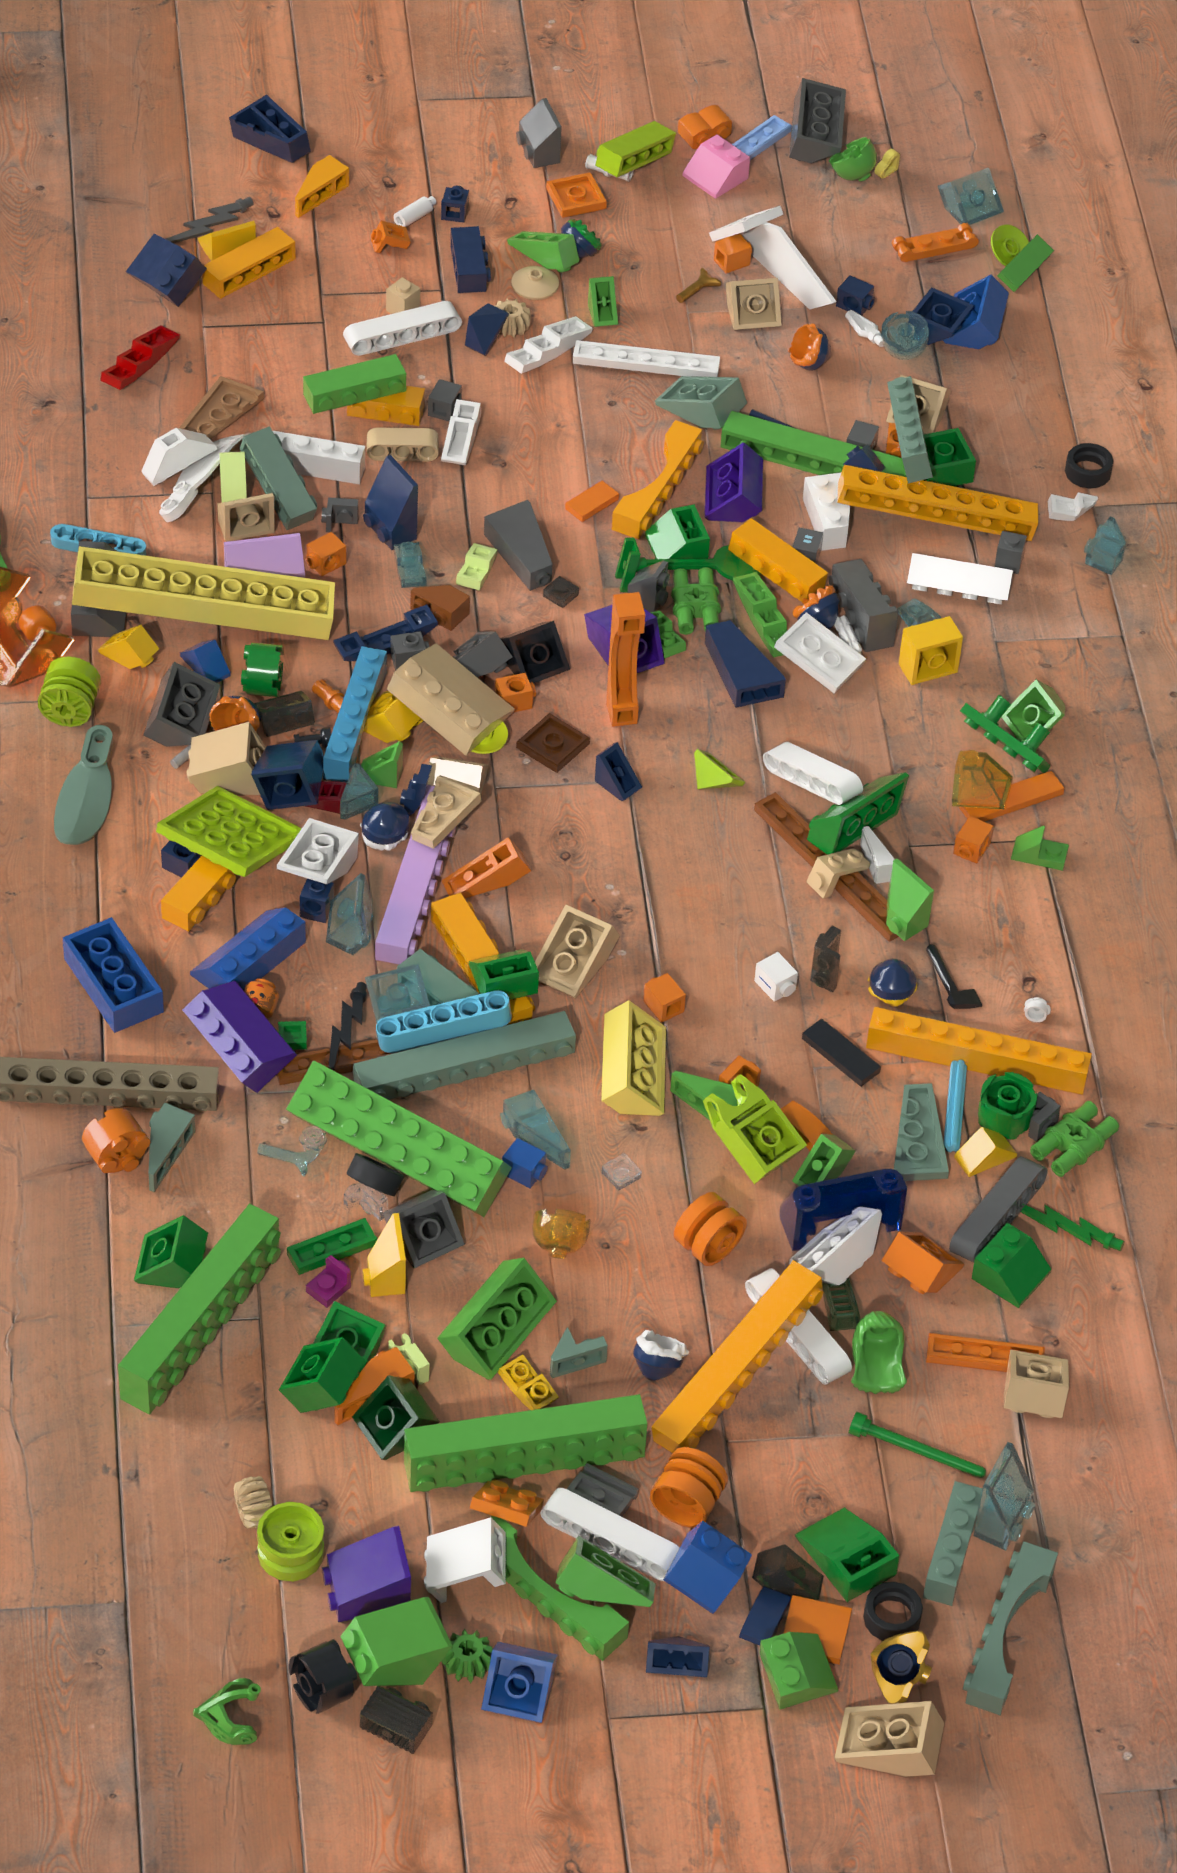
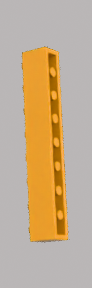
(979, 1049)
(738, 1358)

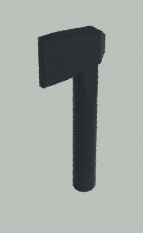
(957, 999)

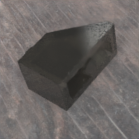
(787, 1573)

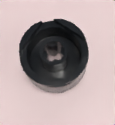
(322, 1676)

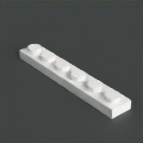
(645, 359)

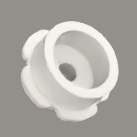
(1036, 1009)

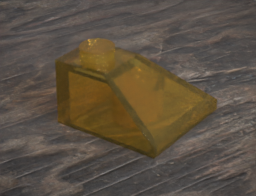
(980, 781)

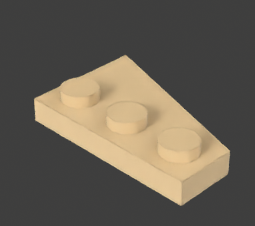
(443, 812)

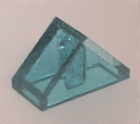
(359, 793)

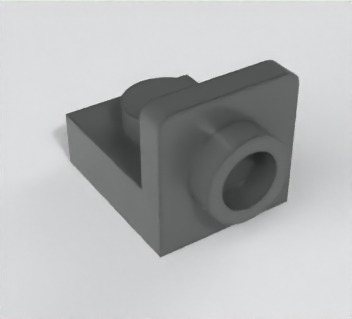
(340, 511)
(1044, 1116)

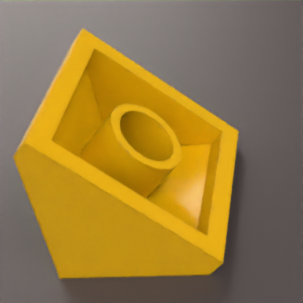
(225, 240)

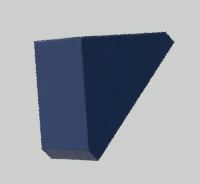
(615, 773)

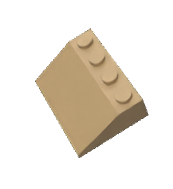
(449, 698)

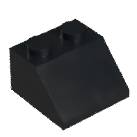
(536, 652)

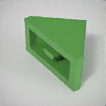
(602, 301)
(385, 766)

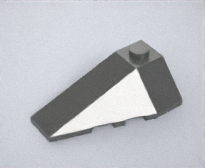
(483, 654)

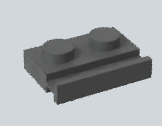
(604, 1489)

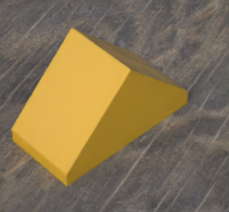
(984, 1151)

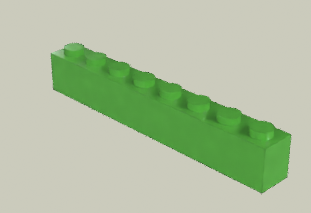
(794, 446)

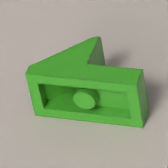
(1035, 850)

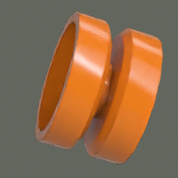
(710, 1228)

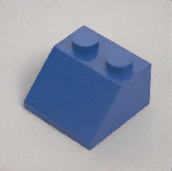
(707, 1566)
(519, 1681)

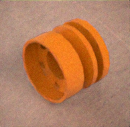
(688, 1487)

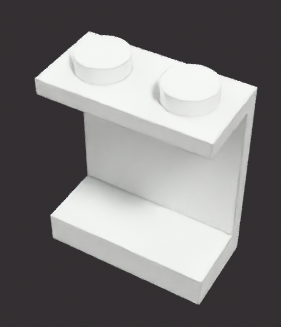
(464, 1555)

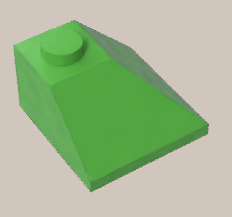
(1035, 705)
(907, 902)

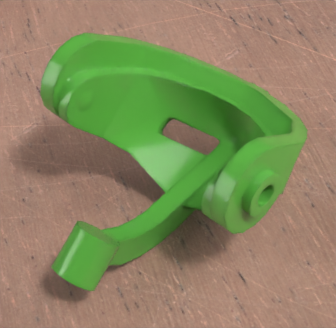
(214, 1708)

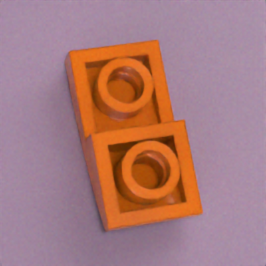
(805, 1123)

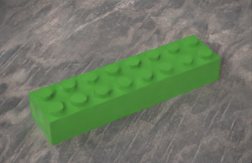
(399, 1138)
(199, 1309)
(525, 1443)

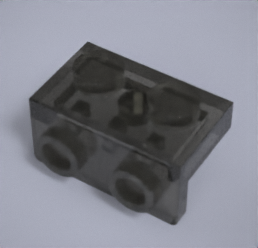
(826, 959)

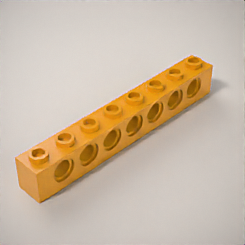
(936, 502)

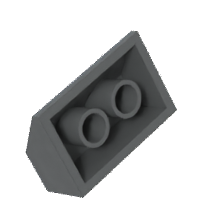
(181, 707)

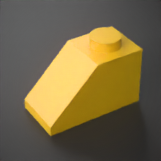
(130, 648)

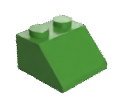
(797, 1668)

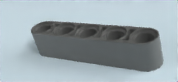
(998, 1207)

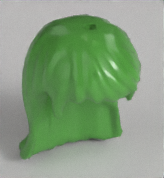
(878, 1354)

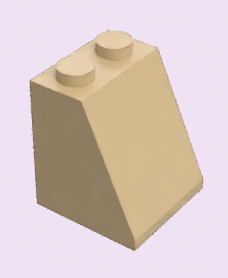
(225, 759)

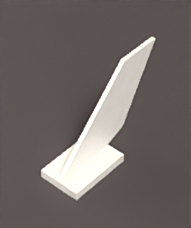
(778, 256)

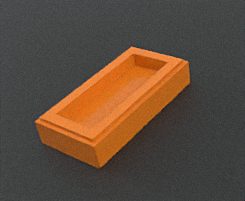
(592, 501)

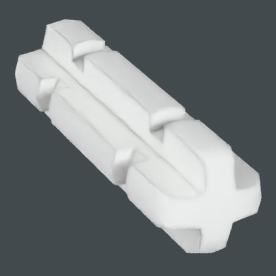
(846, 633)

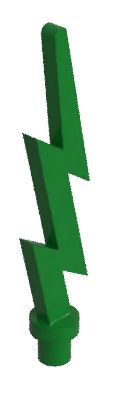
(1084, 1232)

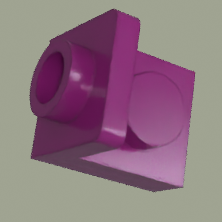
(330, 1282)

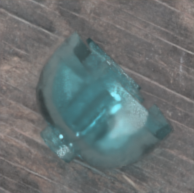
(905, 335)

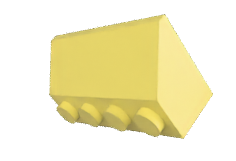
(633, 1061)

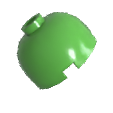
(856, 160)

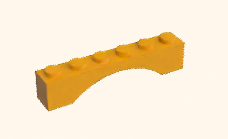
(636, 510)

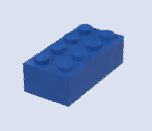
(113, 975)

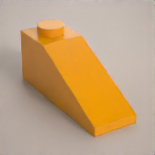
(322, 182)

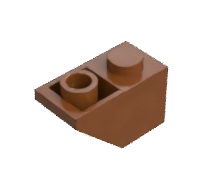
(445, 602)

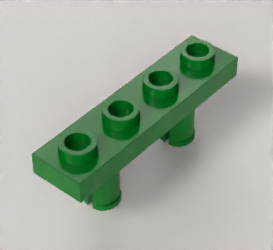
(1025, 749)

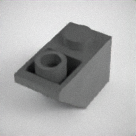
(651, 585)

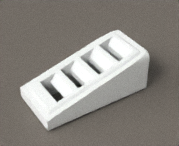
(878, 856)

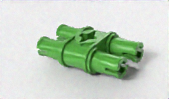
(695, 599)
(1074, 1138)

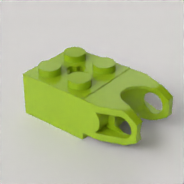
(754, 1130)

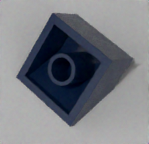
(942, 314)

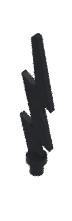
(358, 996)

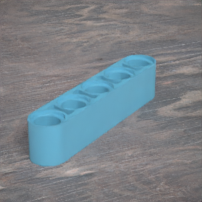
(443, 1021)

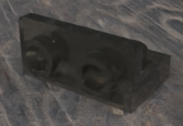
(286, 713)

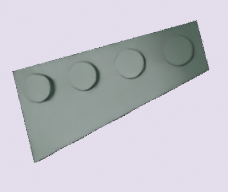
(920, 1141)

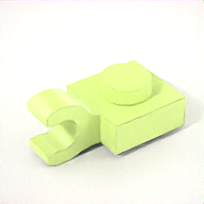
(414, 1358)

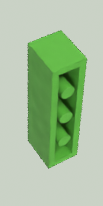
(354, 383)

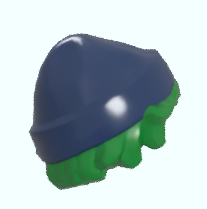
(585, 241)

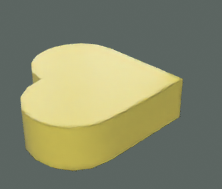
(888, 164)

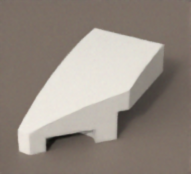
(1070, 509)

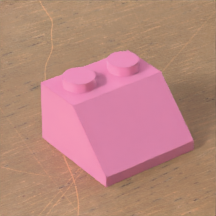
(717, 167)

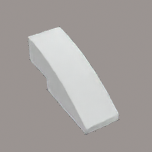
(461, 432)

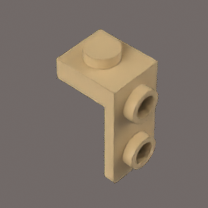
(832, 866)

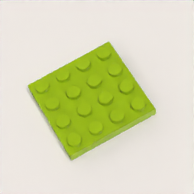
(229, 831)

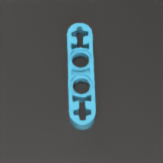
(68, 532)

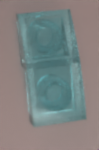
(410, 564)
(916, 613)

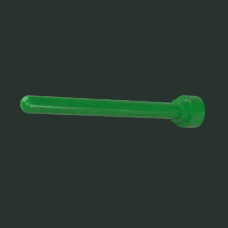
(863, 1426)

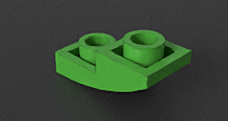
(670, 641)

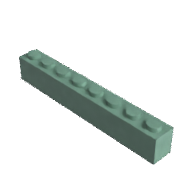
(467, 1057)

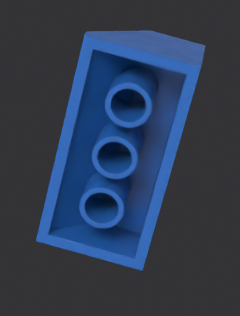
(253, 950)

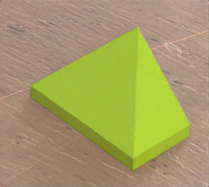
(713, 773)

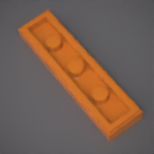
(1021, 796)
(974, 1352)

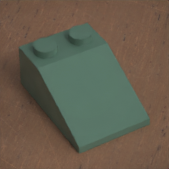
(703, 399)

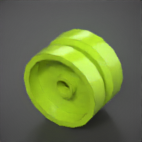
(290, 1541)

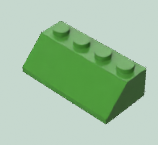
(497, 1318)

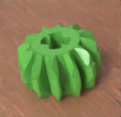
(468, 1656)

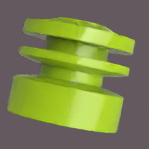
(69, 691)

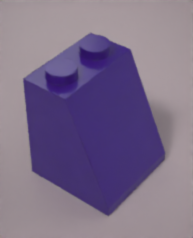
(649, 647)
(368, 1575)

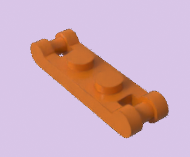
(935, 243)

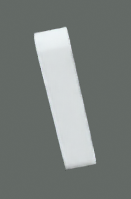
(402, 328)
(813, 773)
(808, 1339)
(610, 1533)

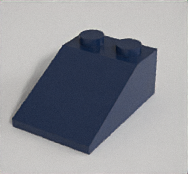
(166, 269)
(392, 505)

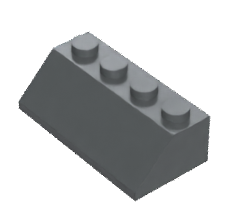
(817, 121)
(96, 621)

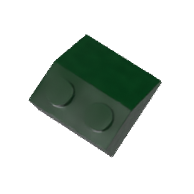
(391, 1410)

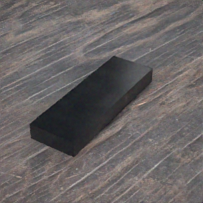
(841, 1052)

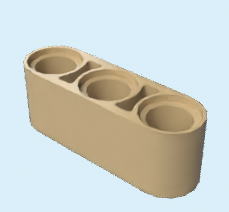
(403, 444)

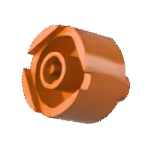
(115, 1141)

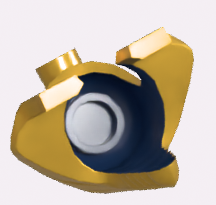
(900, 1664)

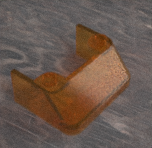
(18, 659)

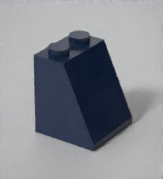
(289, 774)

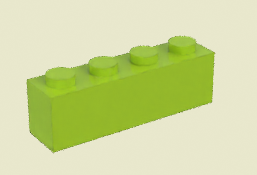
(635, 149)

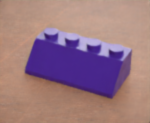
(240, 1034)

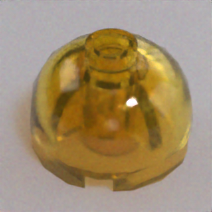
(560, 1232)

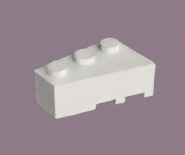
(827, 515)

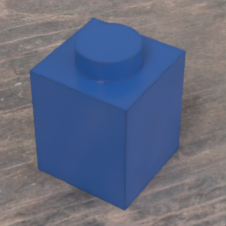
(526, 1162)

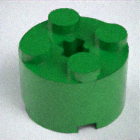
(263, 669)
(1007, 1104)

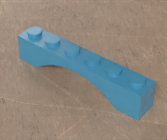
(350, 722)

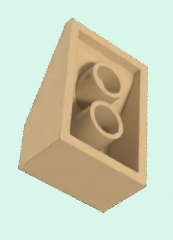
(575, 951)
(891, 1738)

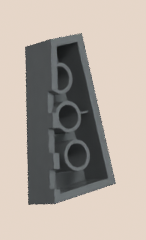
(864, 605)

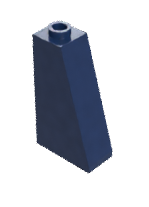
(742, 666)

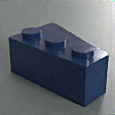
(270, 129)

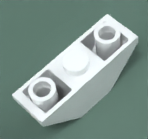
(175, 453)

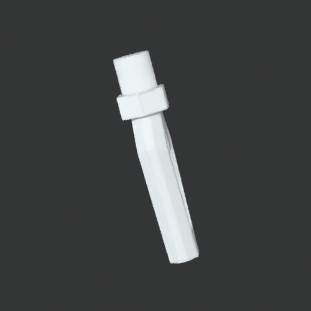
(864, 327)

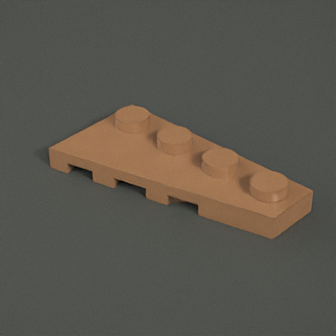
(221, 407)

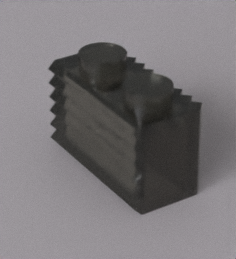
(396, 1718)

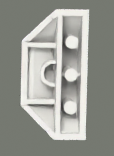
(841, 1246)

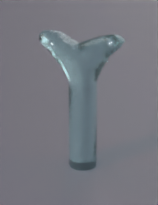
(300, 1159)

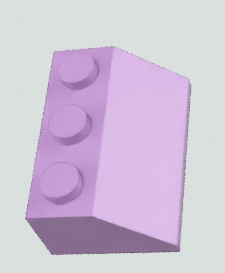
(267, 554)

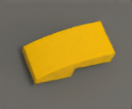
(526, 1384)

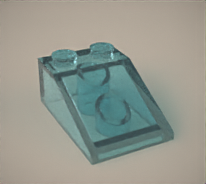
(1004, 1501)

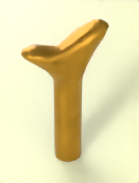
(703, 281)

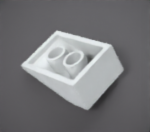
(321, 852)

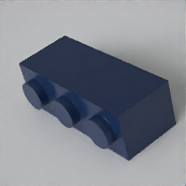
(469, 259)

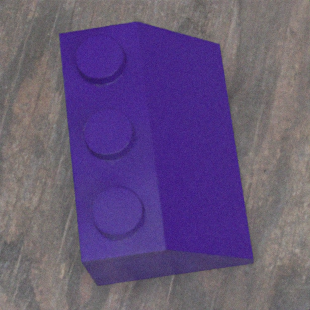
(734, 486)

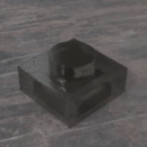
(561, 592)

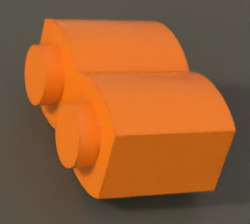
(701, 126)

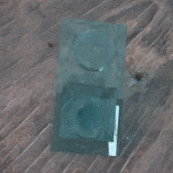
(1106, 548)

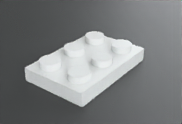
(820, 652)

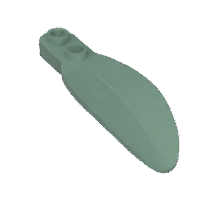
(86, 791)

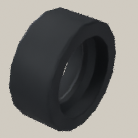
(1092, 453)
(375, 1174)
(892, 1592)

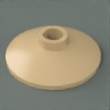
(535, 282)

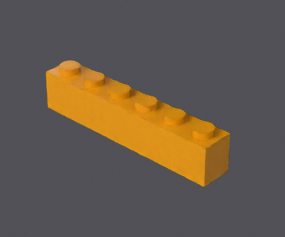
(469, 941)

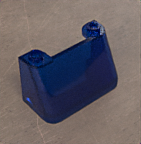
(838, 1198)

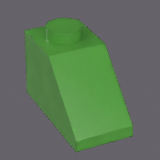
(825, 1160)

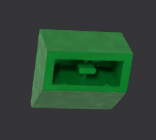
(679, 535)
(507, 972)

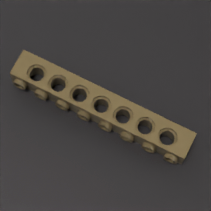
(108, 1083)

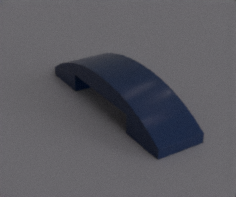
(414, 621)

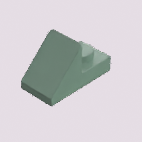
(574, 1357)

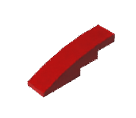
(142, 356)

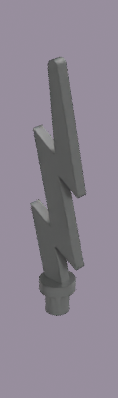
(221, 215)

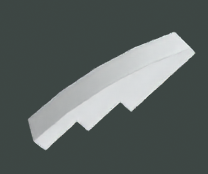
(549, 345)

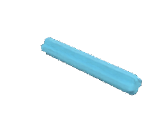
(955, 1105)

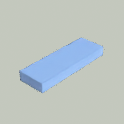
(763, 136)

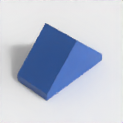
(207, 660)

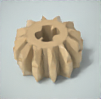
(518, 318)
(252, 1500)

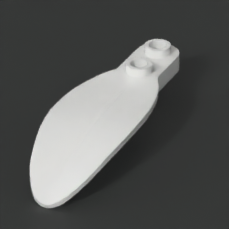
(193, 477)

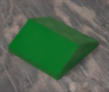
(356, 1328)

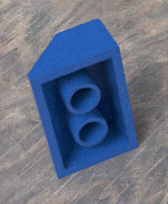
(985, 320)

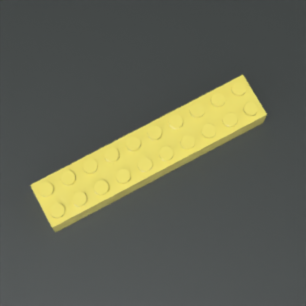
(203, 593)

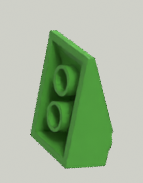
(601, 1577)

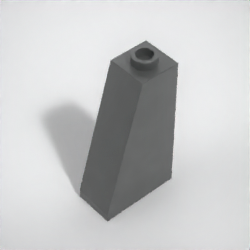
(520, 543)

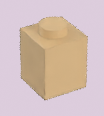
(402, 296)

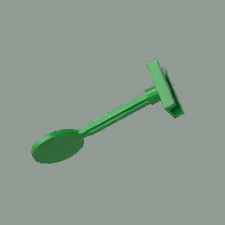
(723, 561)

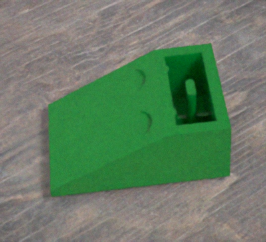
(850, 1553)

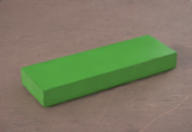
(1025, 263)

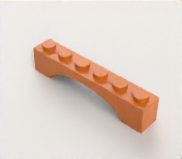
(626, 627)

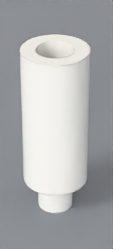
(414, 211)

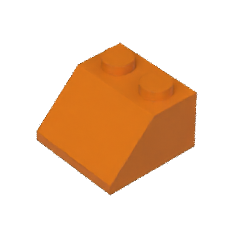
(921, 1262)

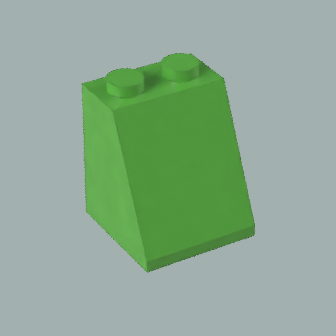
(397, 1644)

